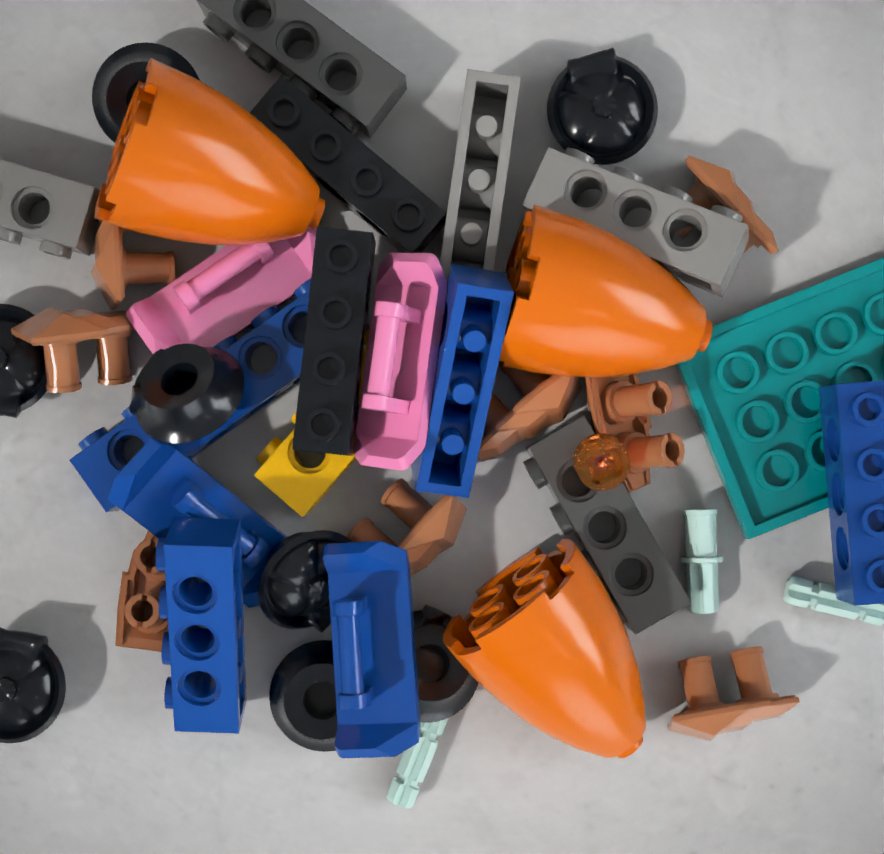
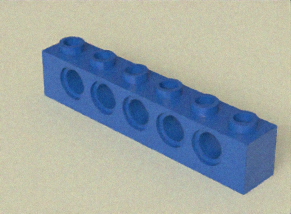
(103, 450)

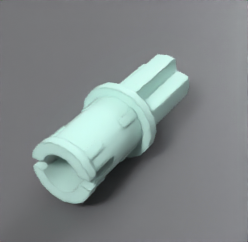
(701, 560)

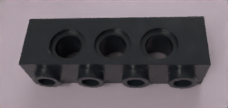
(351, 169)
(334, 341)

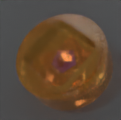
(601, 462)

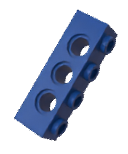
(464, 379)
(855, 487)
(214, 553)

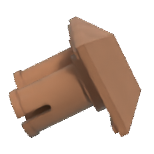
(718, 187)
(116, 268)
(61, 331)
(544, 404)
(623, 409)
(431, 526)
(138, 601)
(708, 715)

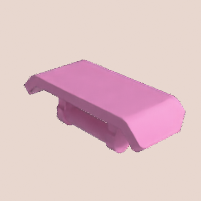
(224, 293)
(400, 361)

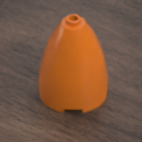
(203, 169)
(594, 303)
(555, 652)

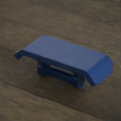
(169, 484)
(373, 649)

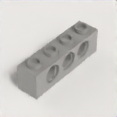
(480, 170)
(71, 213)
(705, 264)

